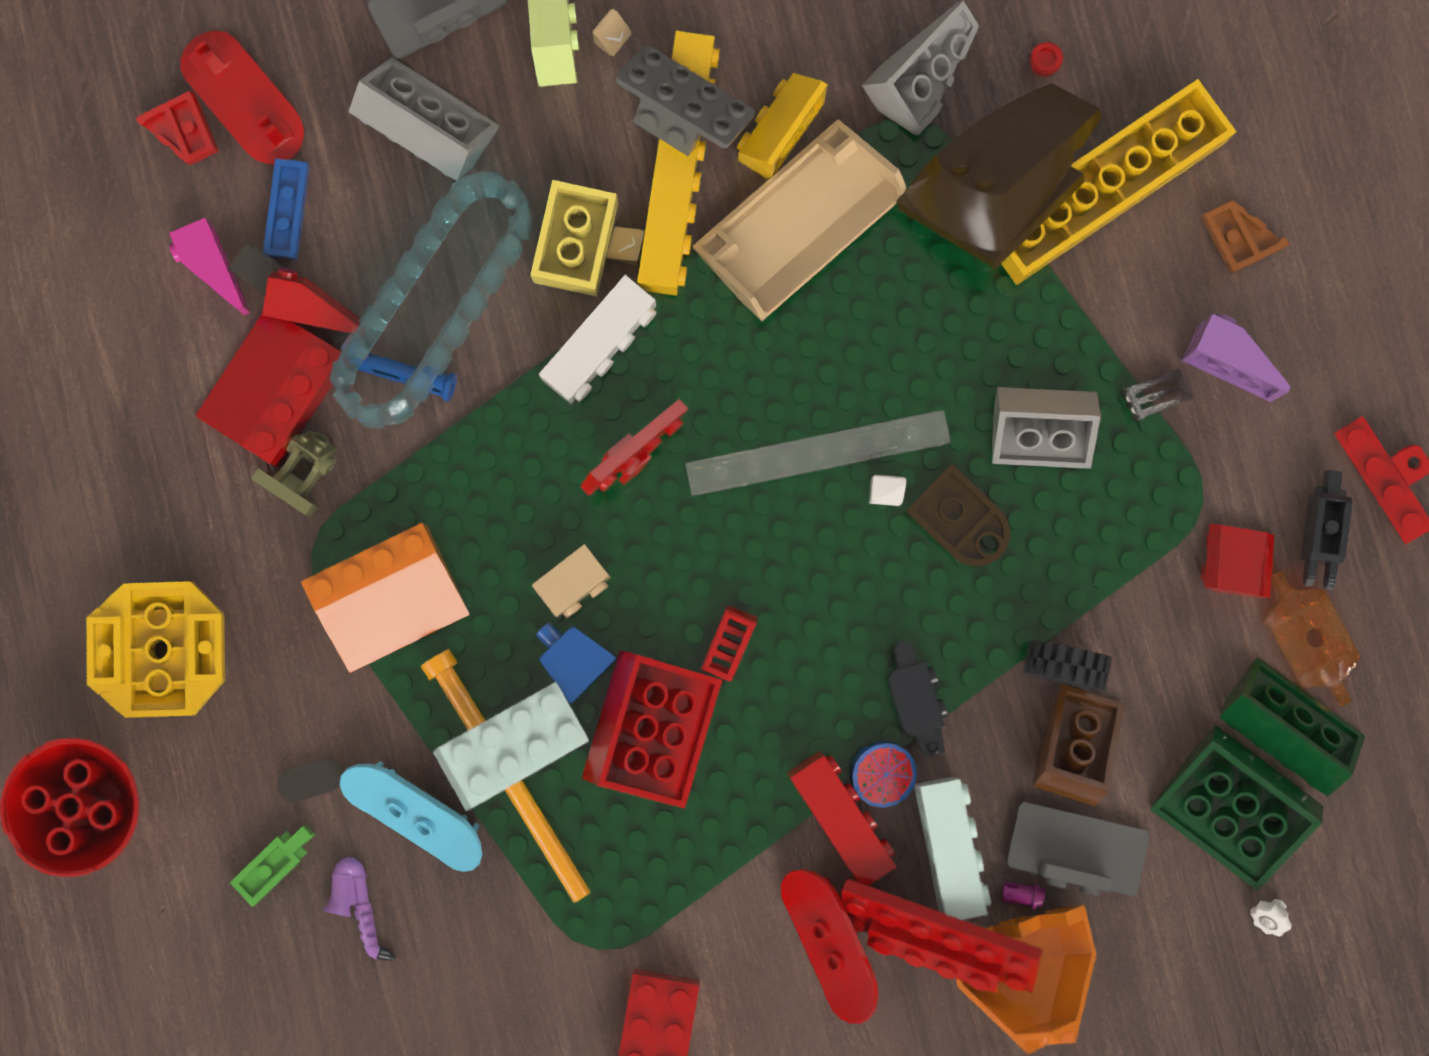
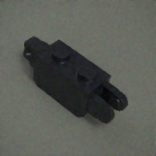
(1326, 529)
(916, 700)

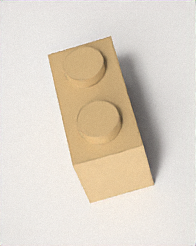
(572, 582)

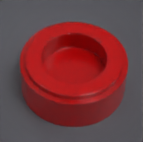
(1046, 59)

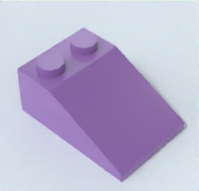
(1233, 356)

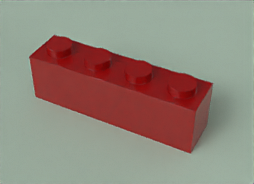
(841, 818)

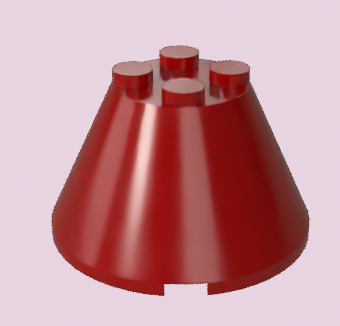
(70, 807)

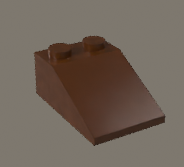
(1079, 746)

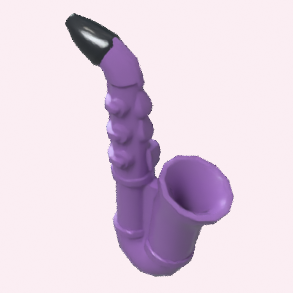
(350, 889)

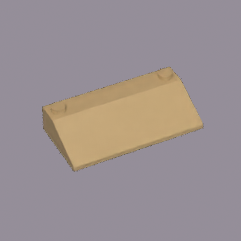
(801, 219)

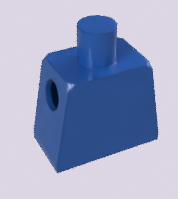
(573, 659)

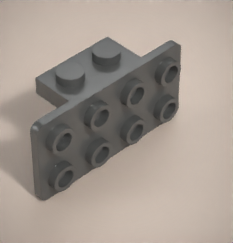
(417, 23)
(680, 103)
(1077, 850)

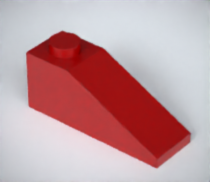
(303, 302)

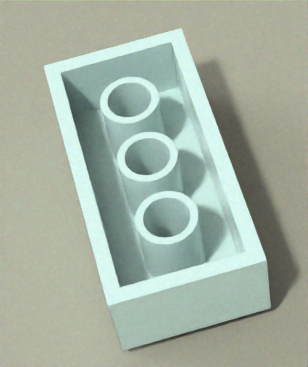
(510, 746)
(950, 848)

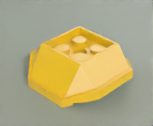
(124, 641)

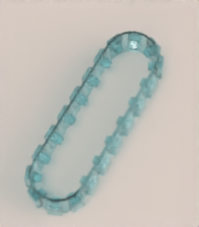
(408, 270)

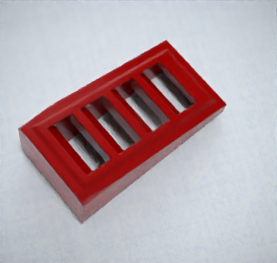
(738, 616)

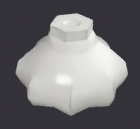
(1271, 917)

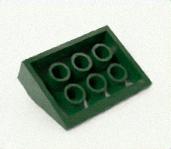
(1238, 808)

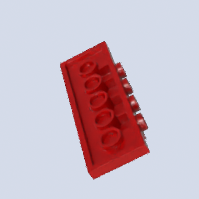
(940, 941)

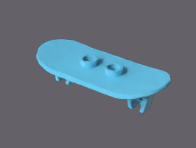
(413, 814)

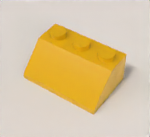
(781, 124)

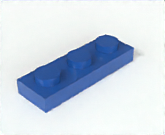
(286, 209)

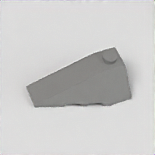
(917, 75)

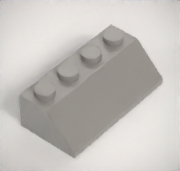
(422, 118)

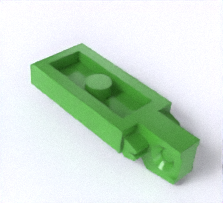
(272, 865)

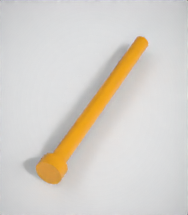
(442, 669)

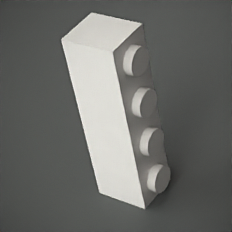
(598, 339)

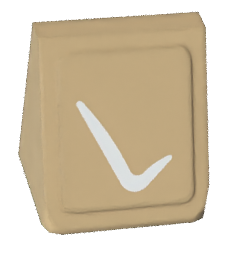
(611, 33)
(626, 245)

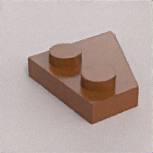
(1240, 237)

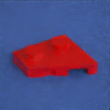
(181, 128)

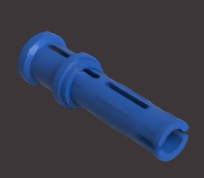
(400, 372)

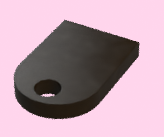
(959, 516)

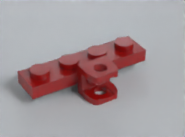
(632, 453)
(1388, 477)

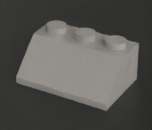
(1045, 427)

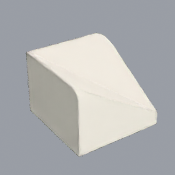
(887, 490)

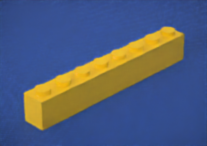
(673, 186)

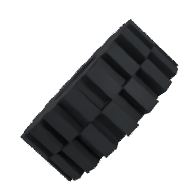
(1067, 665)

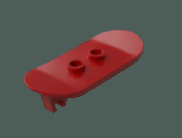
(242, 97)
(831, 945)

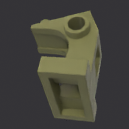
(290, 488)

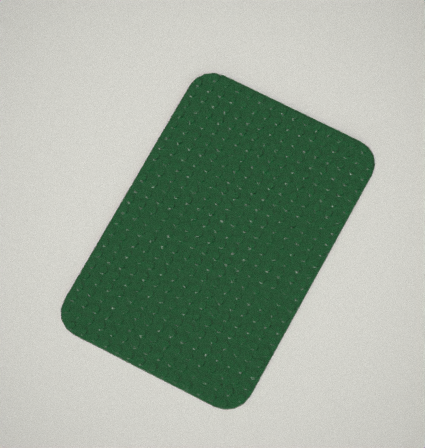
(835, 581)

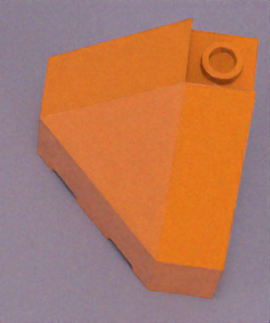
(1065, 971)

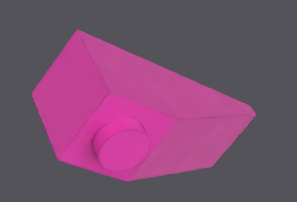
(202, 253)

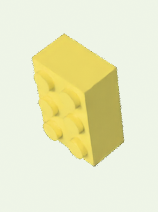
(574, 238)

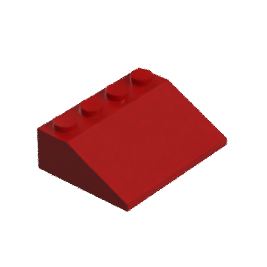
(270, 388)
(651, 729)

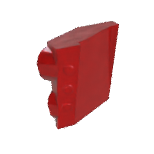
(1238, 561)

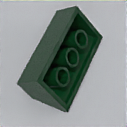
(1293, 727)

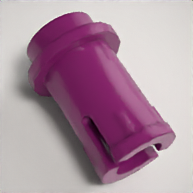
(1023, 894)

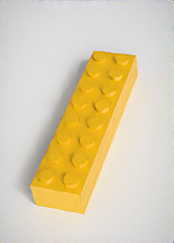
(1127, 172)

